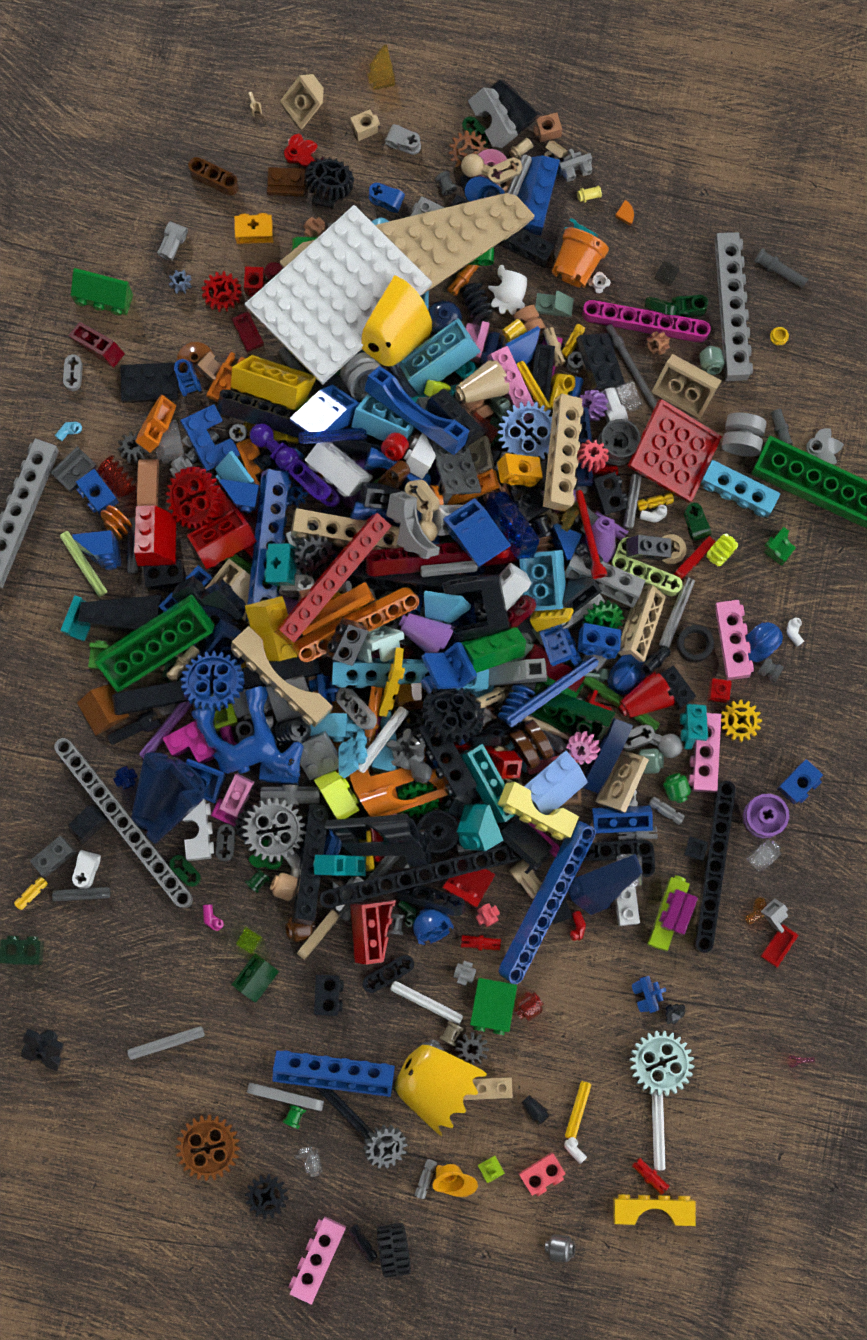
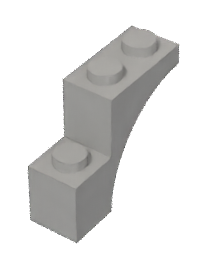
(403, 510)

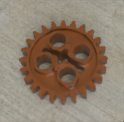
(212, 1165)

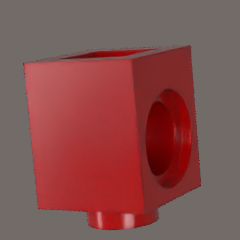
(253, 273)
(719, 690)

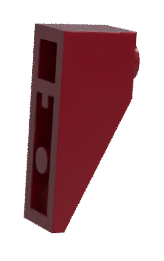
(97, 344)
(557, 671)

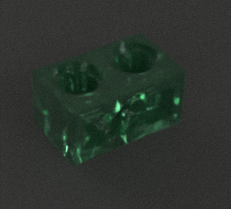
(21, 955)

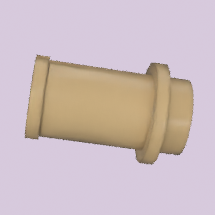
(521, 148)

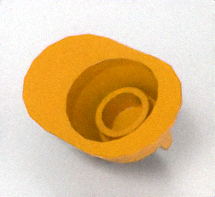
(453, 1181)

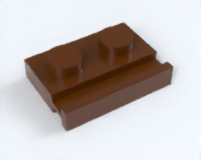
(285, 181)

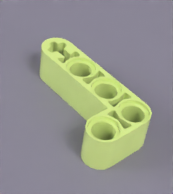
(647, 572)

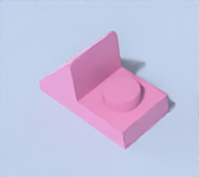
(237, 795)

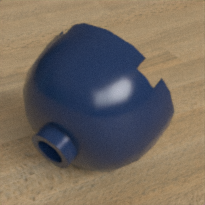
(443, 314)

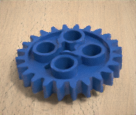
(195, 681)

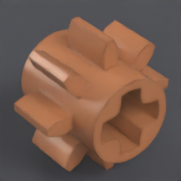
(314, 227)
(658, 343)

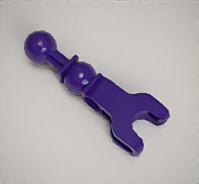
(288, 460)

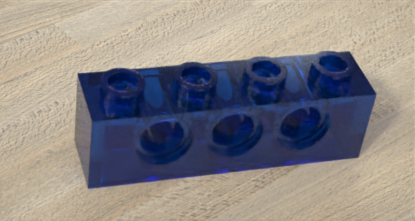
(512, 525)

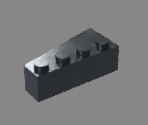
(120, 614)

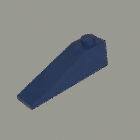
(220, 642)
(602, 886)

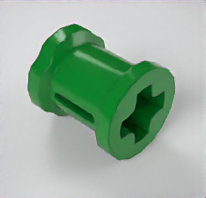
(294, 1116)

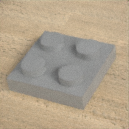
(319, 756)

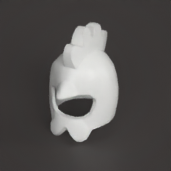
(510, 292)

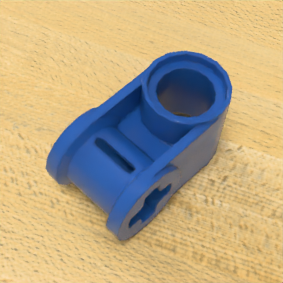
(387, 198)
(187, 378)

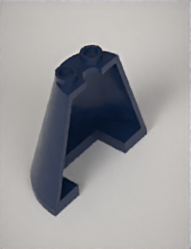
(165, 794)

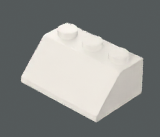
(337, 468)

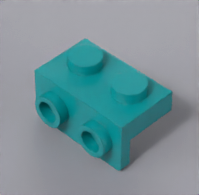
(694, 724)

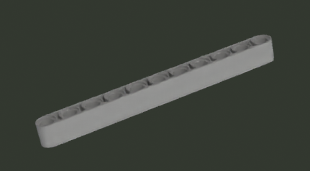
(115, 818)

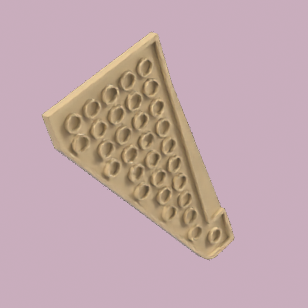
(451, 236)

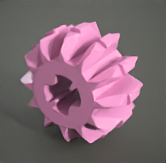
(583, 755)

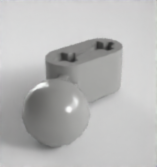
(668, 745)

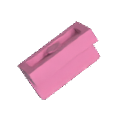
(479, 335)

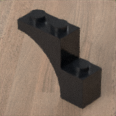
(218, 595)

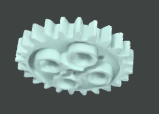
(669, 1080)

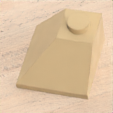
(303, 99)

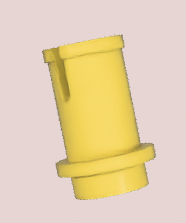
(587, 194)

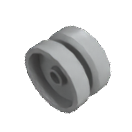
(355, 374)

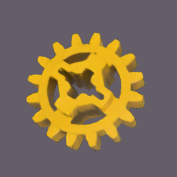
(735, 715)

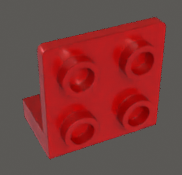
(470, 885)

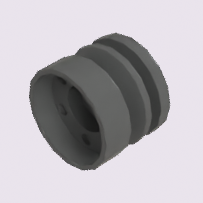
(623, 433)

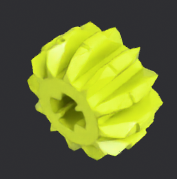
(722, 550)

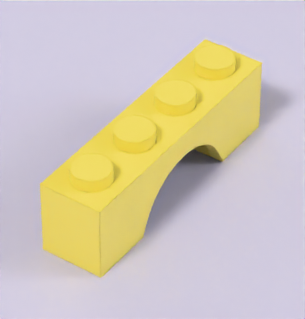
(518, 801)

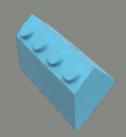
(439, 356)

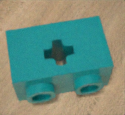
(280, 565)

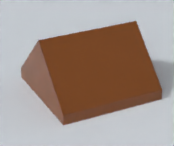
(99, 709)

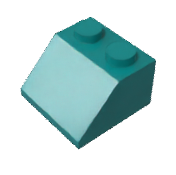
(478, 828)

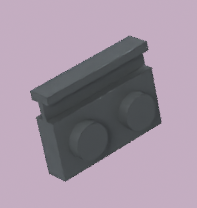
(73, 468)

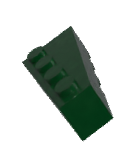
(574, 715)

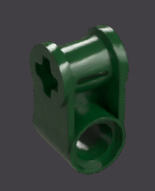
(687, 305)
(697, 525)

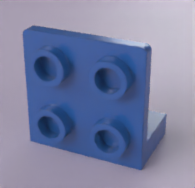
(560, 645)

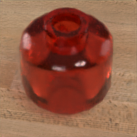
(528, 1006)

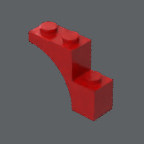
(506, 762)

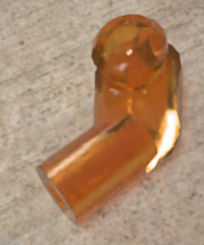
(759, 905)

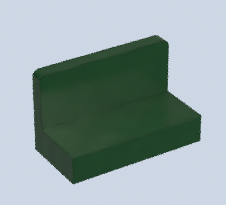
(255, 978)

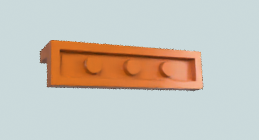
(341, 607)

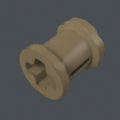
(451, 1033)

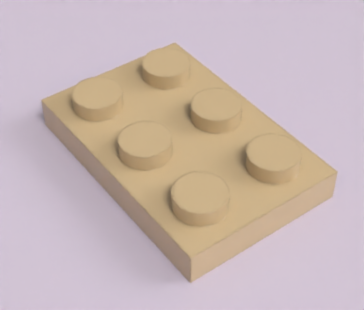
(622, 781)

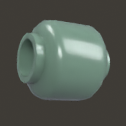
(712, 360)
(655, 762)

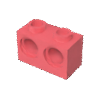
(539, 1170)

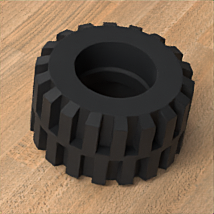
(393, 1250)

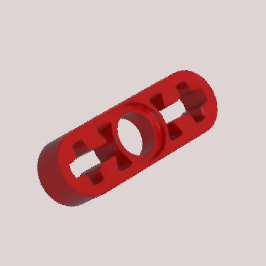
(695, 558)

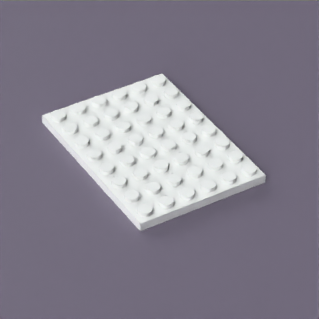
(331, 291)

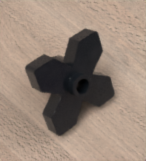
(43, 1047)

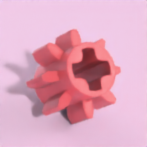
(487, 915)

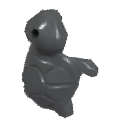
(410, 755)

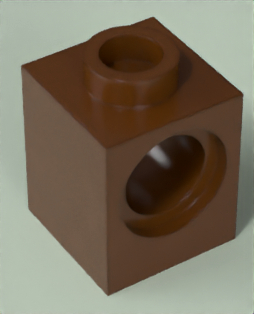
(410, 696)

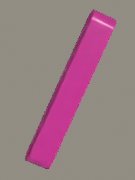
(654, 317)

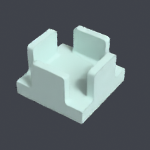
(381, 638)

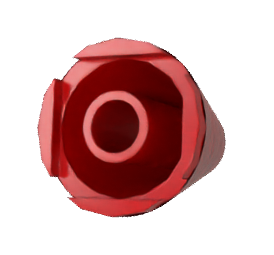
(647, 697)

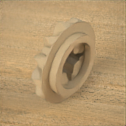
(679, 545)

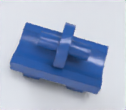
(324, 687)
(645, 986)

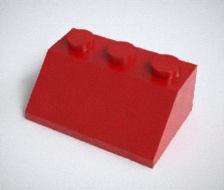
(154, 536)
(222, 538)

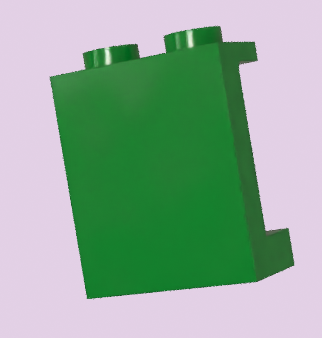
(493, 1006)

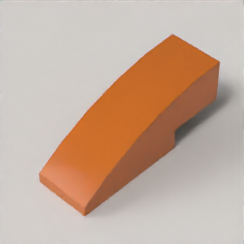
(156, 424)

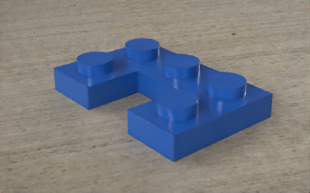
(196, 430)

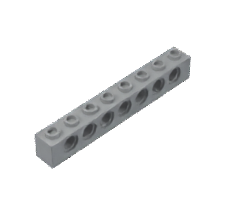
(723, 243)
(36, 450)

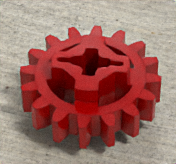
(221, 299)

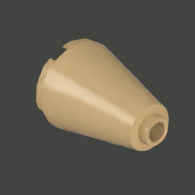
(483, 383)

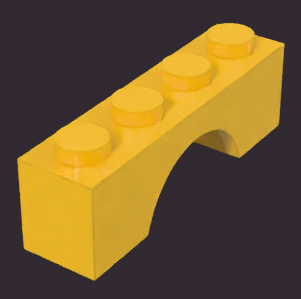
(627, 1209)

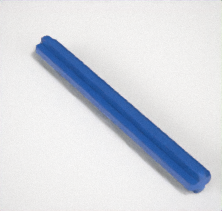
(552, 691)

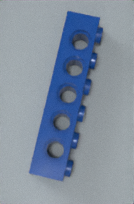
(324, 1078)

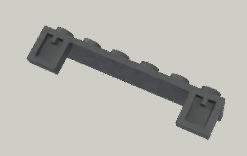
(455, 471)

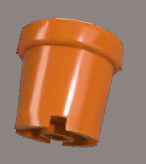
(579, 256)

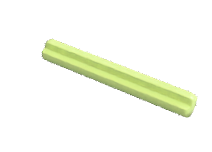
(83, 563)

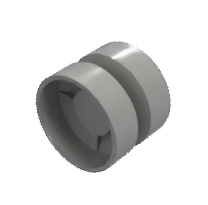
(744, 434)

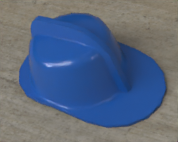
(481, 188)
(763, 641)
(625, 675)

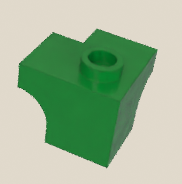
(779, 547)

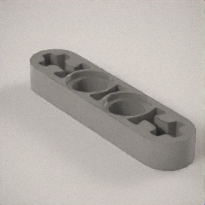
(285, 1096)

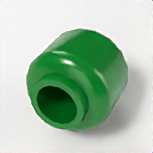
(677, 787)

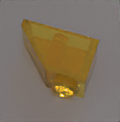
(381, 70)

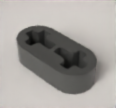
(230, 842)

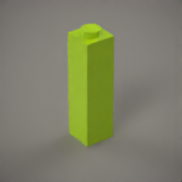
(660, 937)

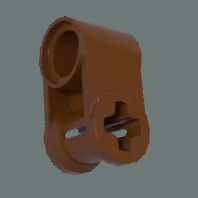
(395, 475)

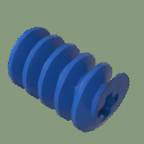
(517, 699)

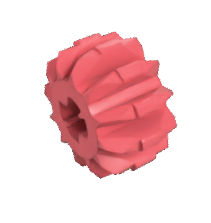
(588, 449)

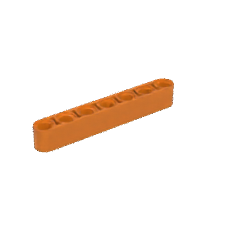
(362, 616)

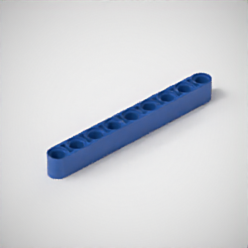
(546, 903)

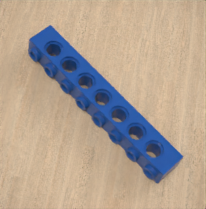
(269, 480)

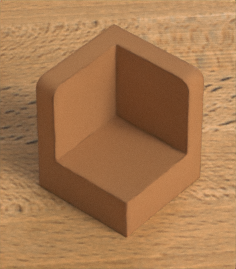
(208, 366)

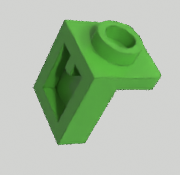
(96, 648)

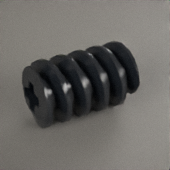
(475, 302)
(291, 731)

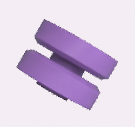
(777, 816)

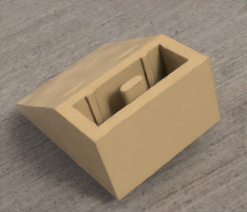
(236, 578)

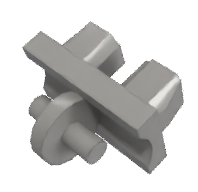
(574, 162)

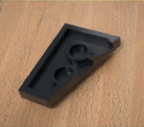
(518, 109)
(527, 501)

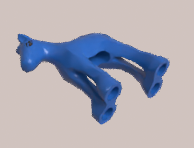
(378, 460)
(253, 749)

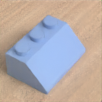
(556, 783)

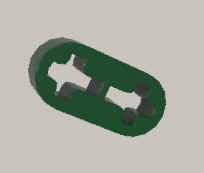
(479, 129)
(660, 305)
(189, 868)

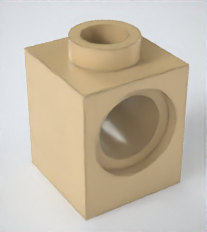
(365, 117)

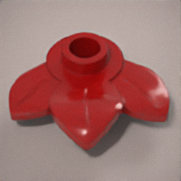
(302, 148)

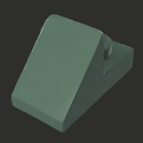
(554, 304)

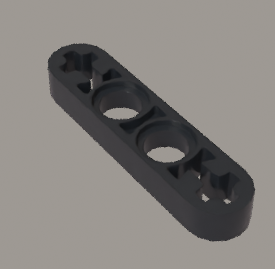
(431, 895)

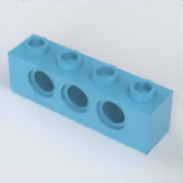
(750, 487)

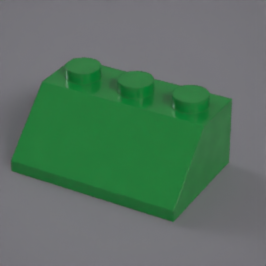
(101, 292)
(495, 649)

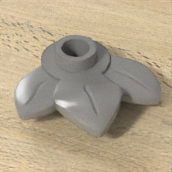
(826, 446)

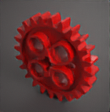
(199, 513)

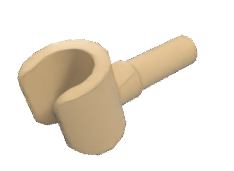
(254, 106)

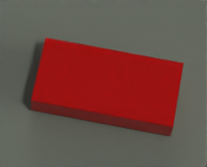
(779, 946)

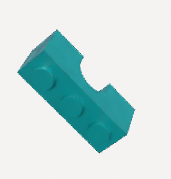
(340, 865)

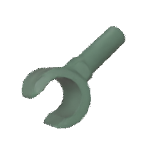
(602, 675)

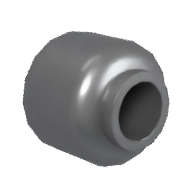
(560, 1248)

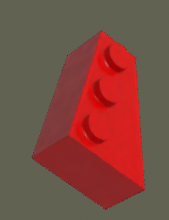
(370, 929)

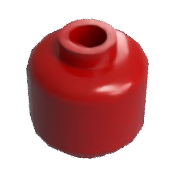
(395, 446)

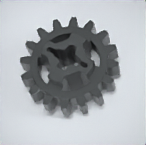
(385, 1146)

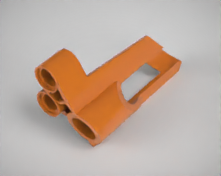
(379, 792)

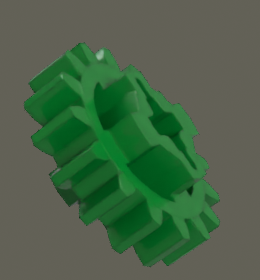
(609, 612)
(414, 790)

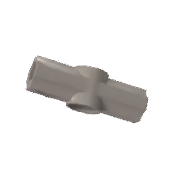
(292, 794)

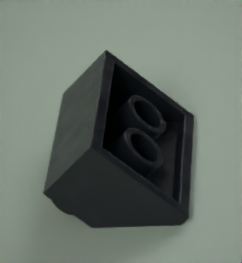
(445, 405)

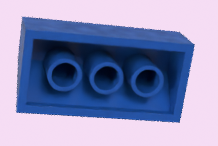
(538, 189)

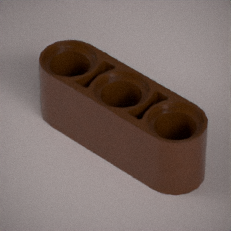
(208, 169)

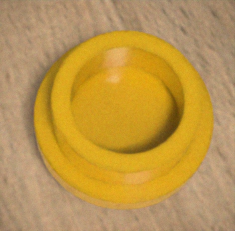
(779, 336)

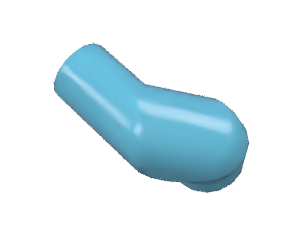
(68, 428)

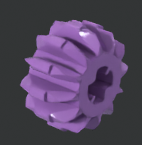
(596, 404)

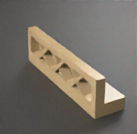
(638, 619)

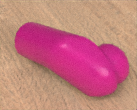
(211, 920)

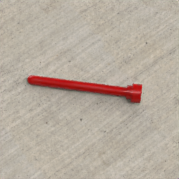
(598, 570)

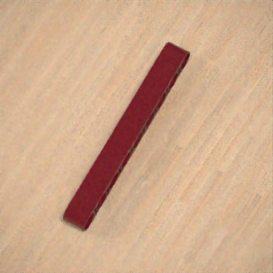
(400, 561)

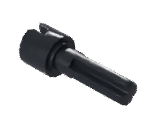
(143, 723)

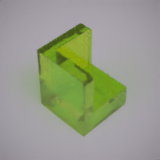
(249, 940)

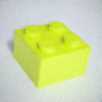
(337, 794)

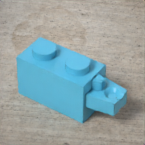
(337, 726)

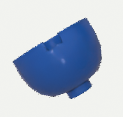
(431, 926)

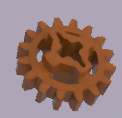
(466, 142)

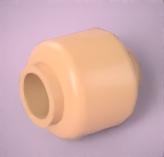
(284, 886)

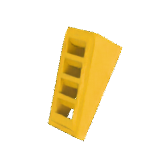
(549, 618)

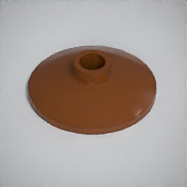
(190, 350)

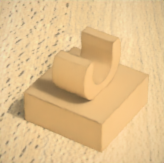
(556, 149)

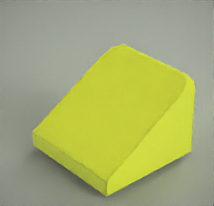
(433, 387)

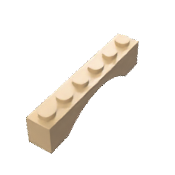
(309, 704)

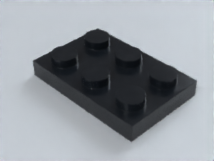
(600, 361)
(148, 382)

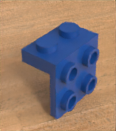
(450, 668)

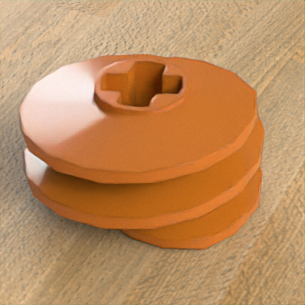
(114, 520)

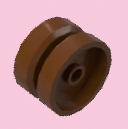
(531, 744)

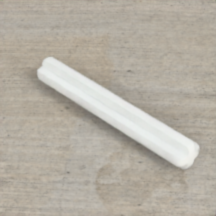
(383, 737)
(426, 1002)
(658, 1131)

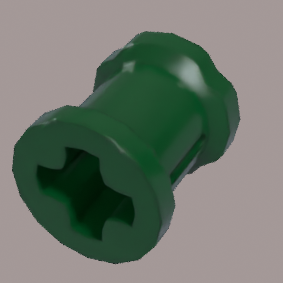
(257, 880)

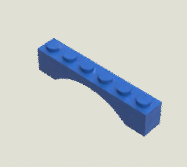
(443, 431)

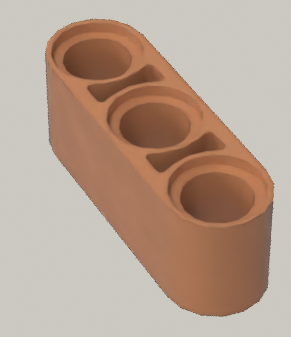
(148, 482)

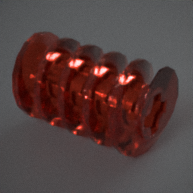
(115, 478)

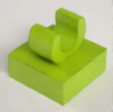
(491, 1169)

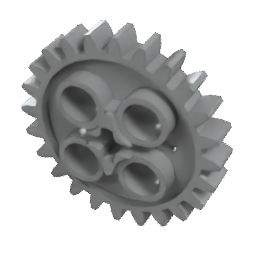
(270, 812)

